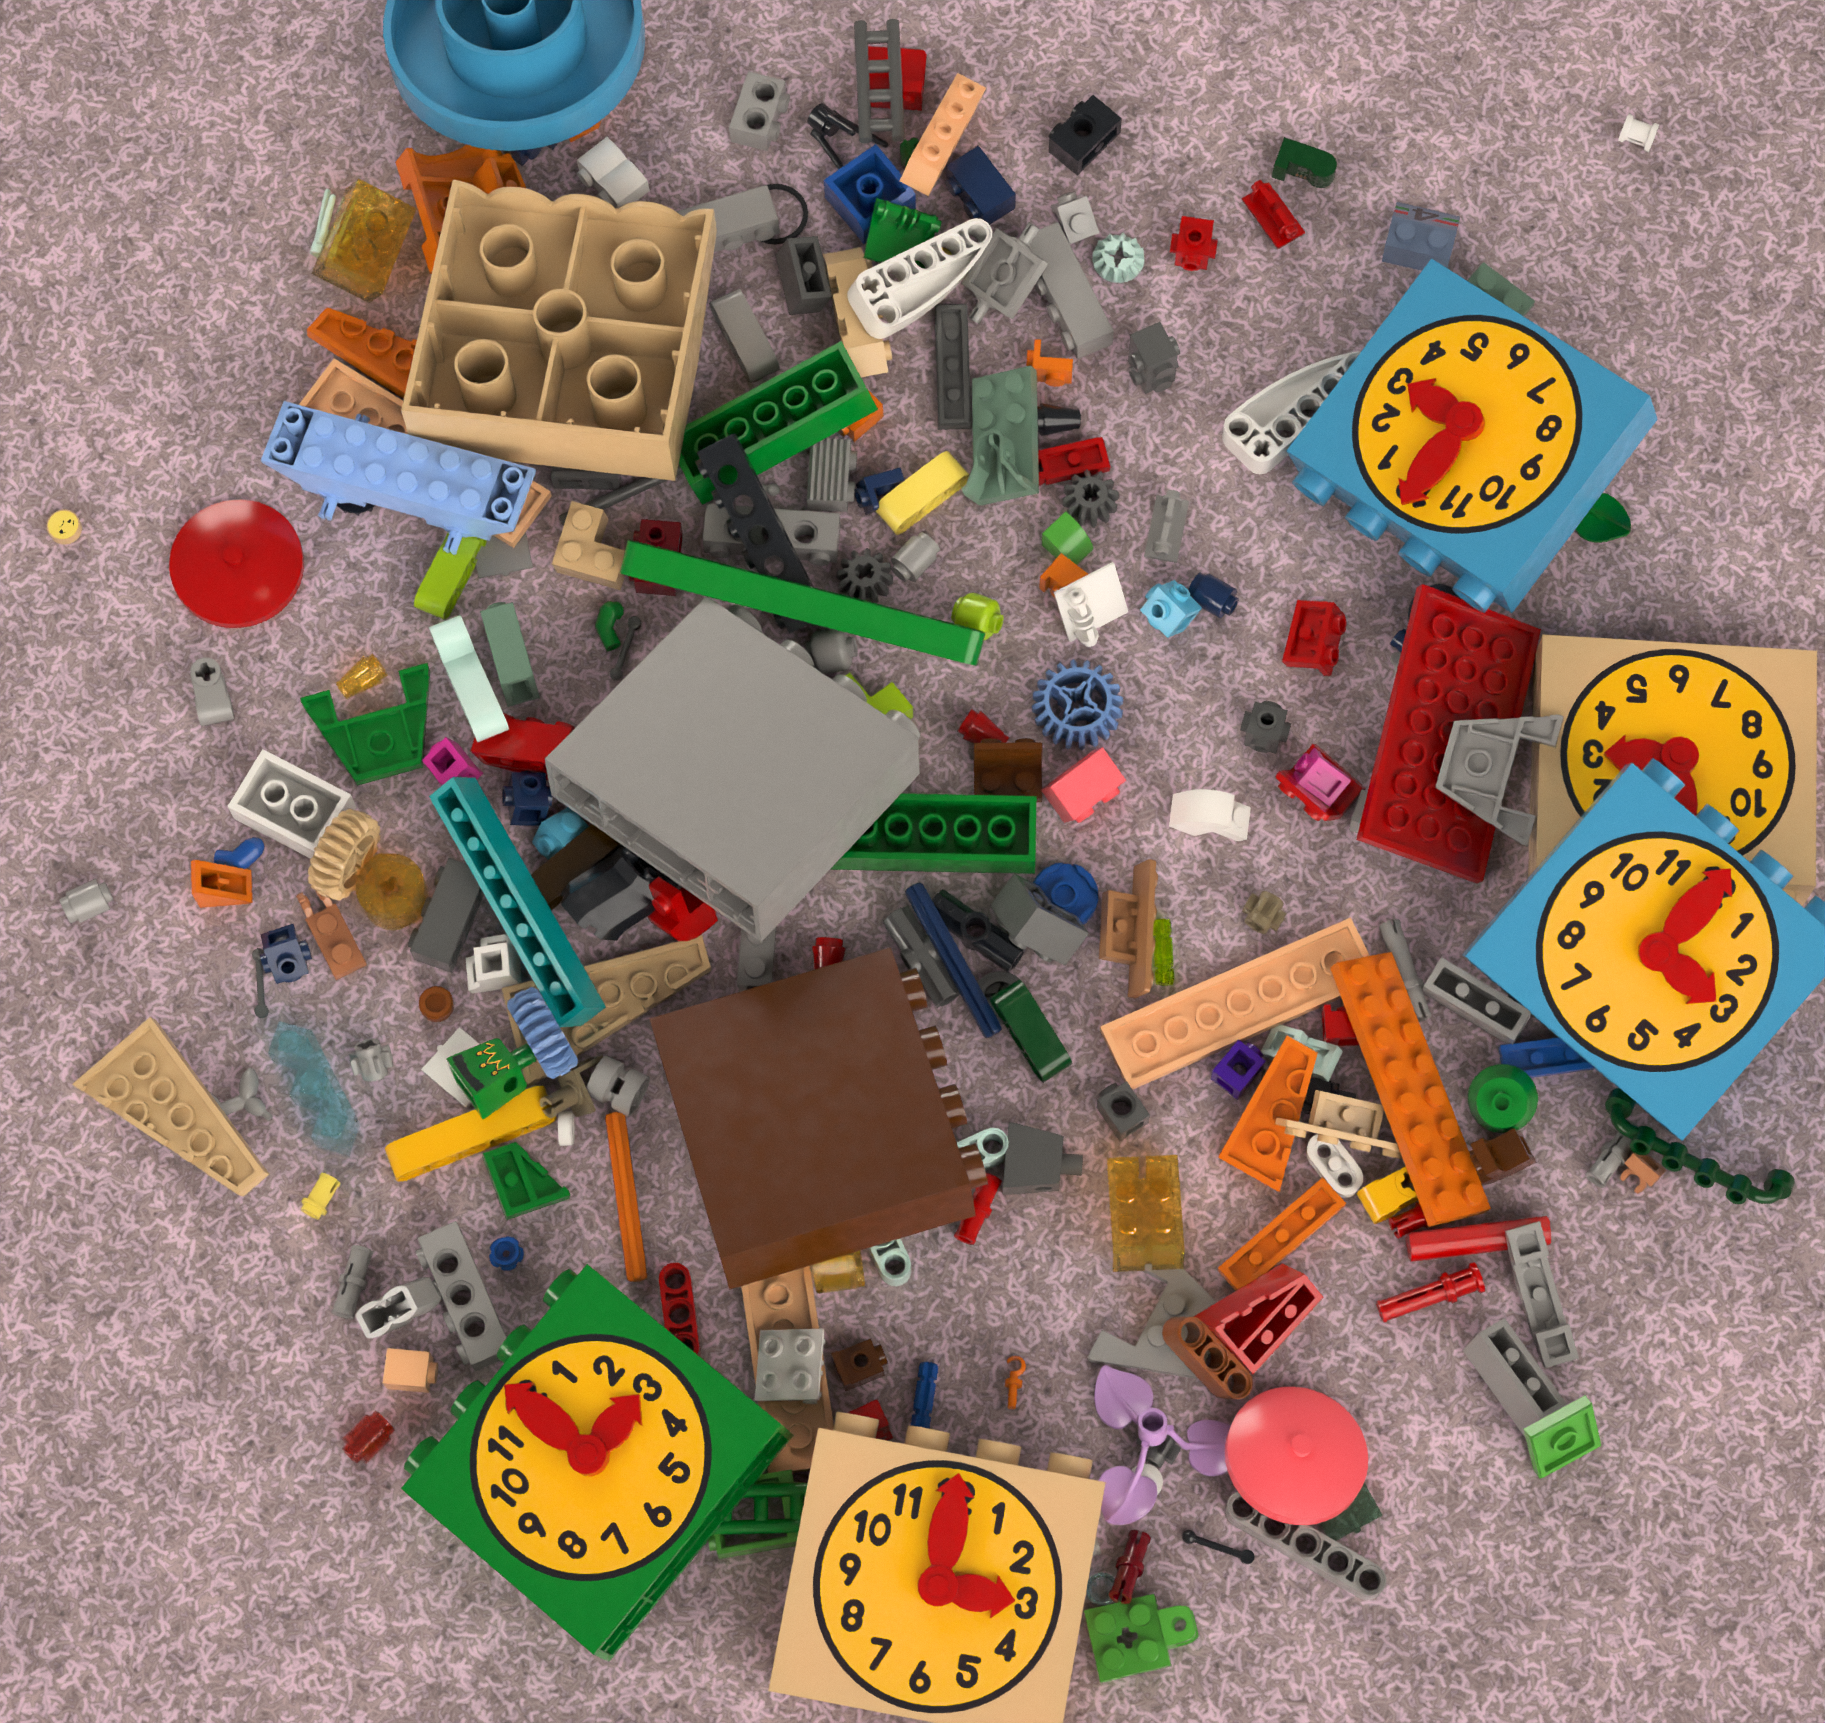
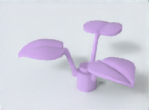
(1128, 1398)

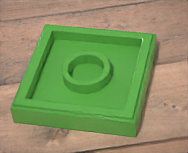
(1562, 1437)

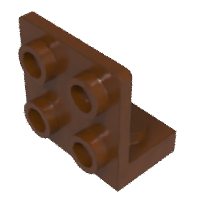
(1008, 768)

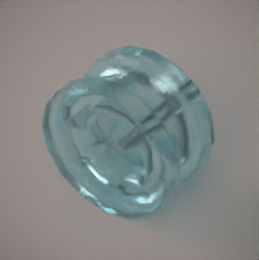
(1094, 1597)

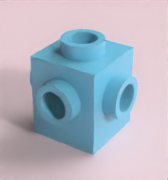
(1170, 608)

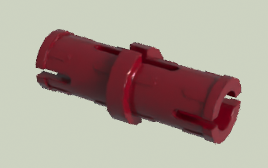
(1129, 1566)

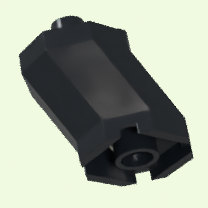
(612, 894)

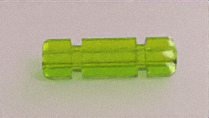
(1163, 952)

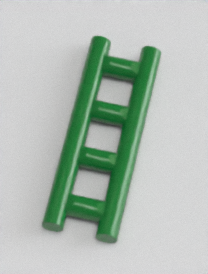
(761, 1523)

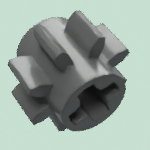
(1163, 1452)

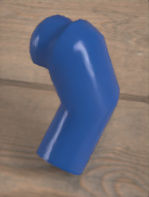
(243, 855)

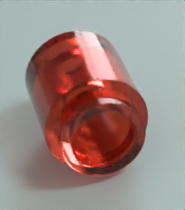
(367, 1437)

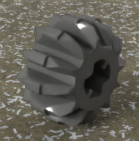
(1089, 510)
(863, 566)

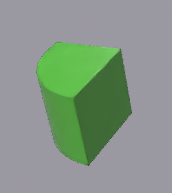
(1067, 538)

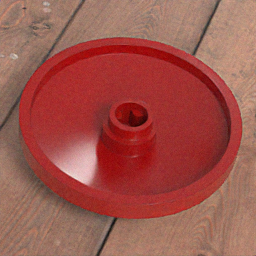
(236, 563)

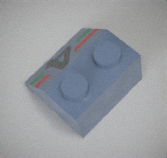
(1418, 236)

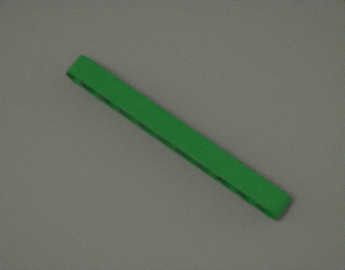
(802, 602)

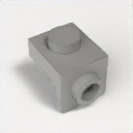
(1075, 216)

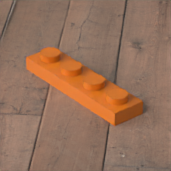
(1282, 1235)

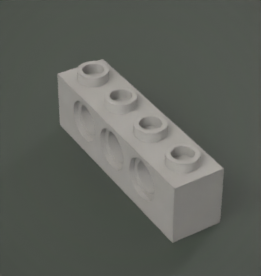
(821, 526)
(450, 1244)

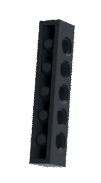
(731, 452)

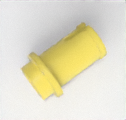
(320, 1196)

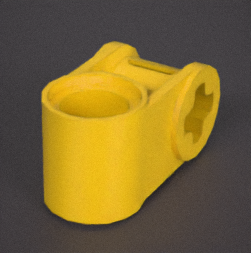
(1387, 1196)

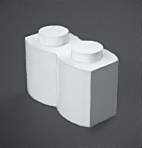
(611, 174)

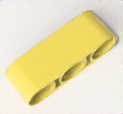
(922, 492)

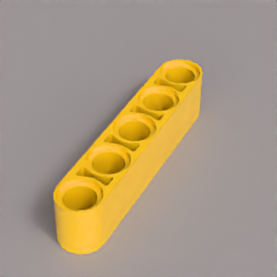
(466, 1135)

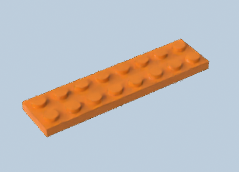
(1410, 1088)

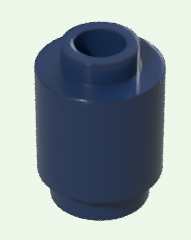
(1213, 594)

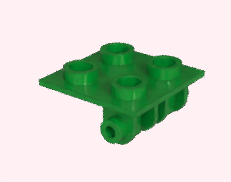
(897, 230)

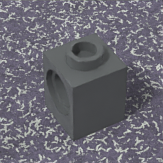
(1127, 1124)

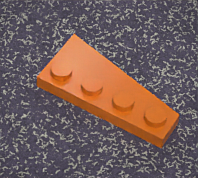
(368, 349)
(1256, 1142)

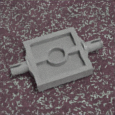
(1004, 273)

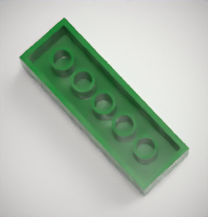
(780, 416)
(949, 835)

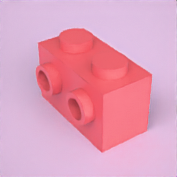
(1083, 786)

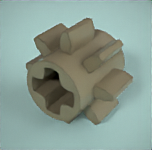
(1264, 912)

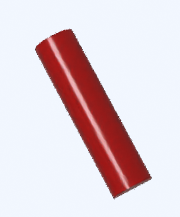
(1466, 1239)

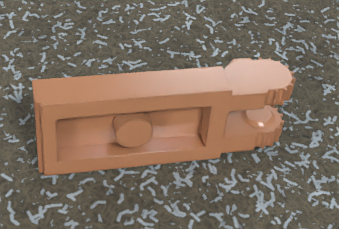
(333, 937)

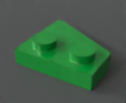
(520, 1181)

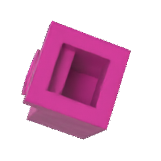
(449, 760)

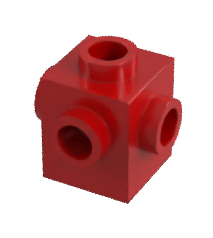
(1194, 243)

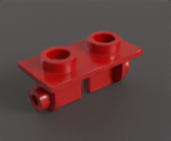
(1272, 214)

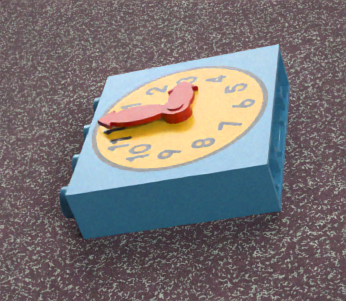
(1470, 438)
(1657, 947)

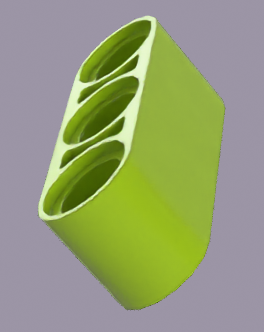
(447, 577)

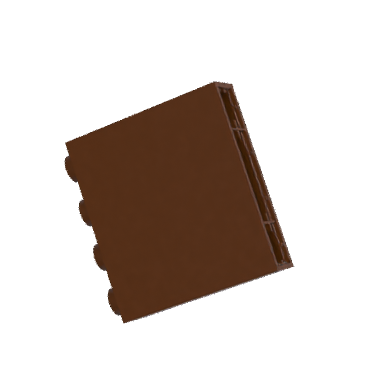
(817, 1116)

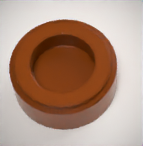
(436, 1004)

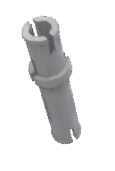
(1396, 943)

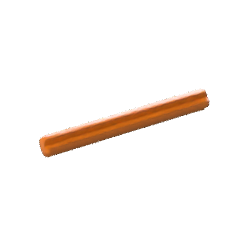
(626, 1197)

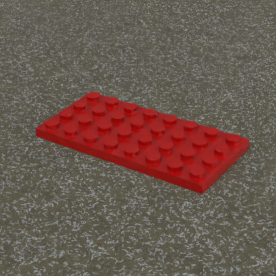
(1448, 671)

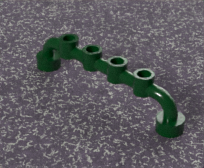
(1707, 1171)

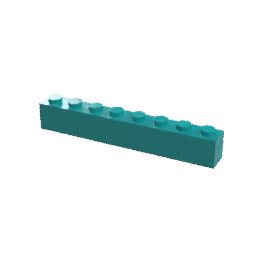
(517, 902)

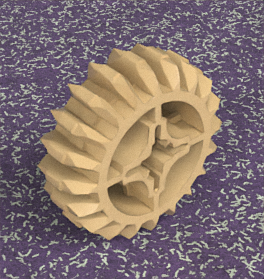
(343, 853)

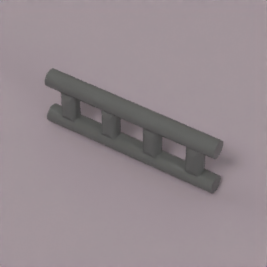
(865, 95)

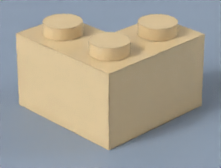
(581, 551)

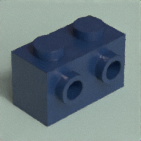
(980, 186)

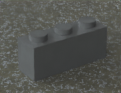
(447, 917)

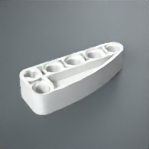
(918, 287)
(1279, 409)

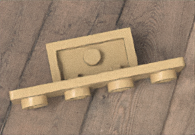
(1343, 1118)

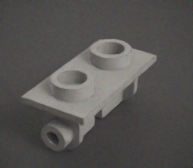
(1167, 527)

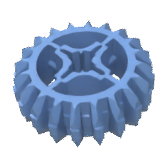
(1065, 696)
(542, 1032)

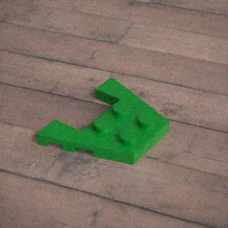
(380, 741)

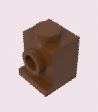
(854, 1376)

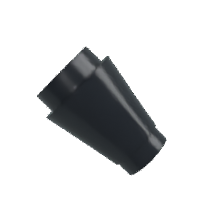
(1057, 419)

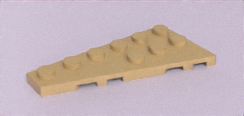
(628, 989)
(163, 1097)

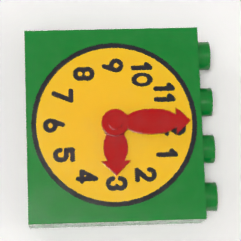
(594, 1460)

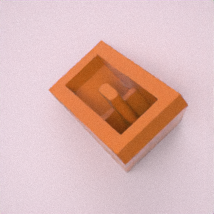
(220, 884)

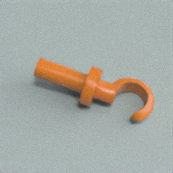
(1013, 1382)

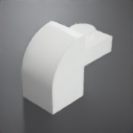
(1209, 811)

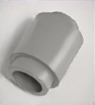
(914, 557)
(86, 901)

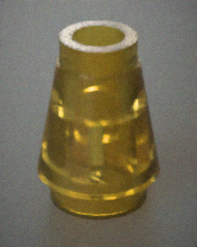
(362, 676)

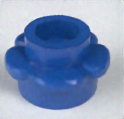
(506, 1244)

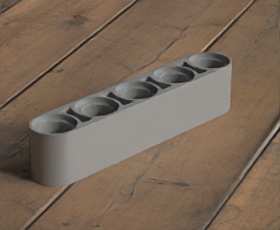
(1315, 1561)

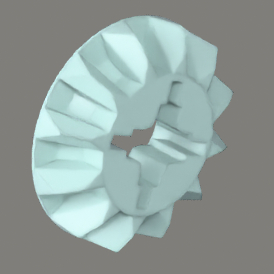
(1127, 268)

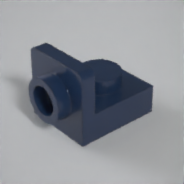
(881, 484)

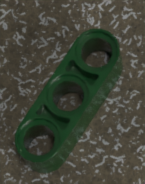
(1031, 1031)

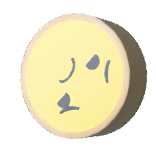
(64, 527)

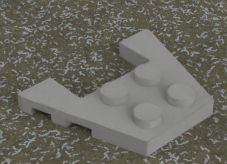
(1481, 762)
(1180, 1298)

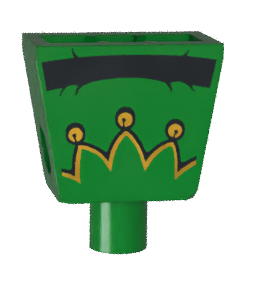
(491, 1074)

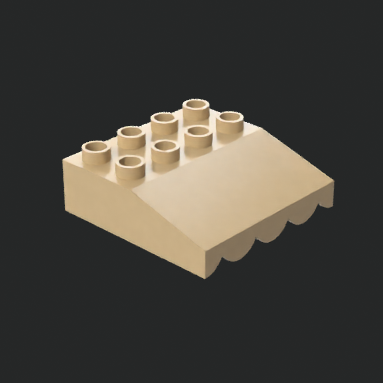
(562, 330)

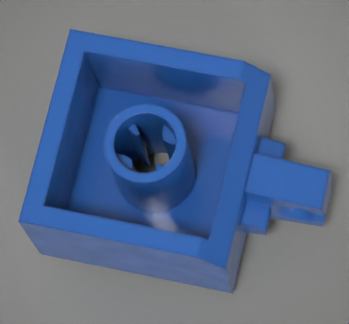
(858, 184)

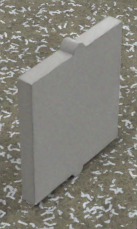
(501, 558)

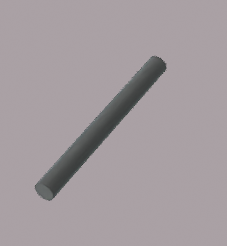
(622, 493)

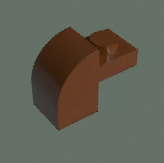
(1501, 1156)

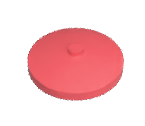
(1296, 1455)

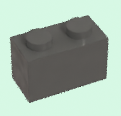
(803, 275)

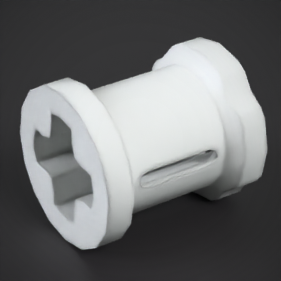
(1638, 132)

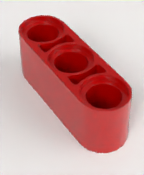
(679, 1298)

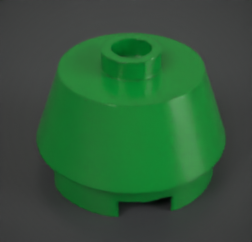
(1502, 1098)

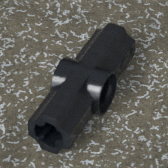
(992, 943)

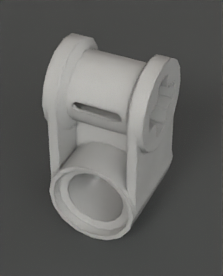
(211, 696)

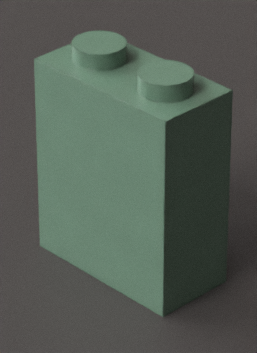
(509, 653)

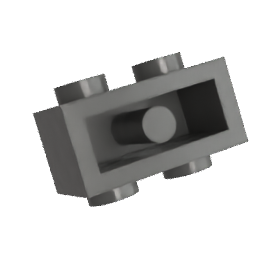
(1153, 358)

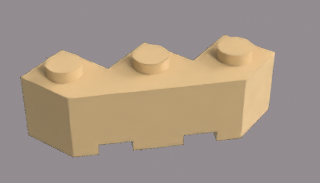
(865, 351)

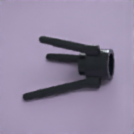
(828, 122)

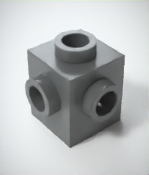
(1264, 737)

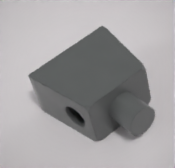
(1036, 1161)

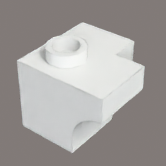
(493, 965)

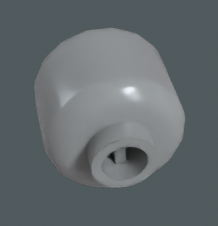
(831, 650)

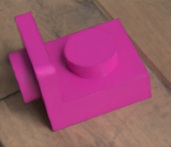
(1320, 777)

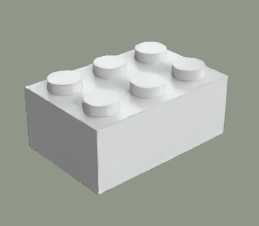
(287, 803)

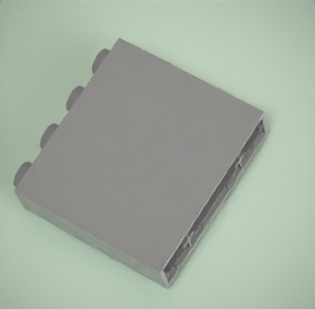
(735, 765)

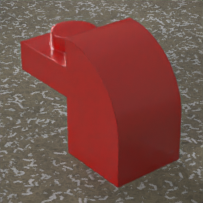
(679, 911)

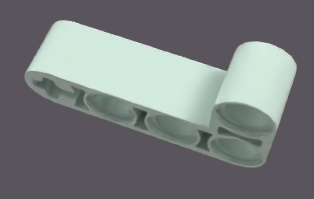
(468, 678)

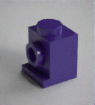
(1239, 1054)

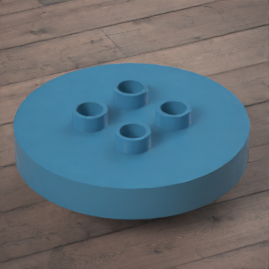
(513, 68)

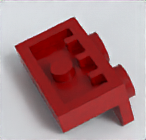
(1315, 636)

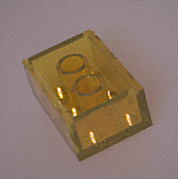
(364, 241)

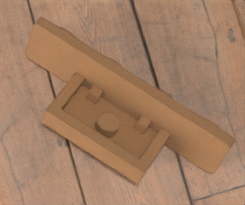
(1128, 928)

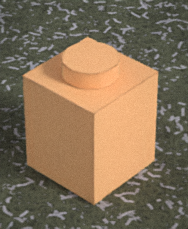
(409, 1370)

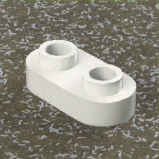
(1334, 1166)

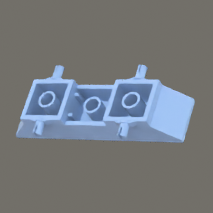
(397, 471)

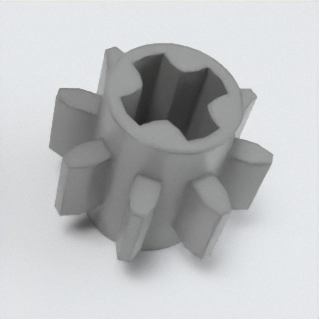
(371, 1060)

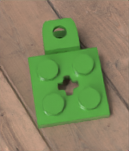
(1154, 1631)

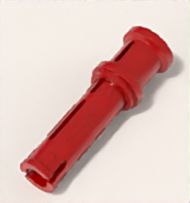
(1447, 1288)

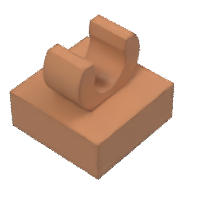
(1645, 1168)

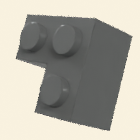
(1037, 922)

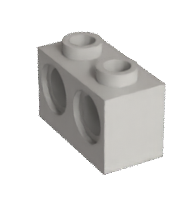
(755, 111)

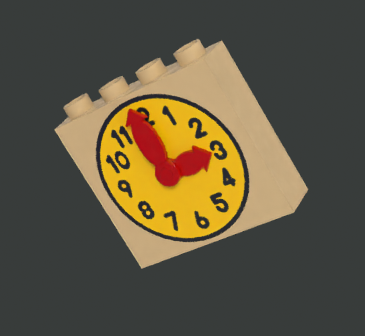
(1717, 716)
(937, 1578)

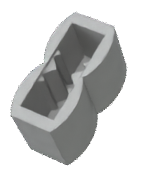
(398, 1307)

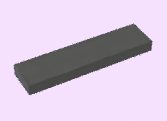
(952, 366)

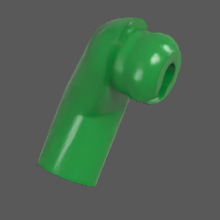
(906, 150)
(605, 621)

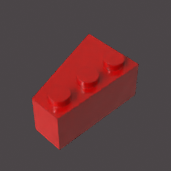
(522, 745)
(1261, 1314)

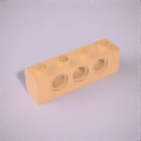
(942, 134)

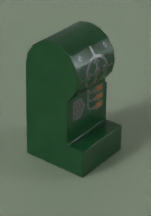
(1305, 162)

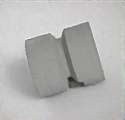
(607, 1079)

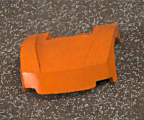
(432, 179)

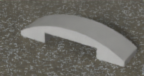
(1539, 1295)

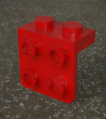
(913, 76)
(1313, 806)

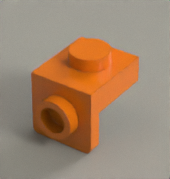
(1050, 370)

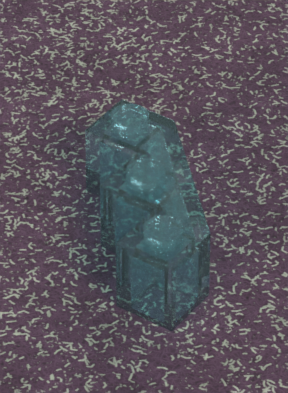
(316, 1087)

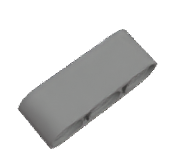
(744, 335)

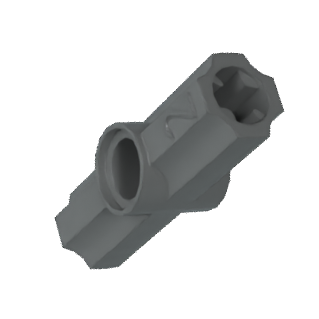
(920, 953)

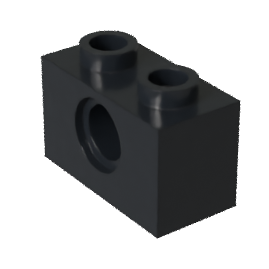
(1079, 151)

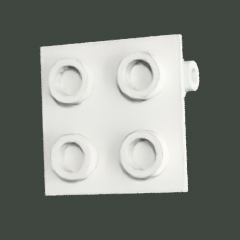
(1091, 604)
(790, 1365)

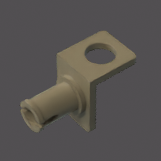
(572, 1092)

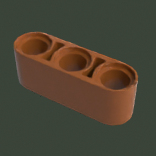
(1222, 1361)

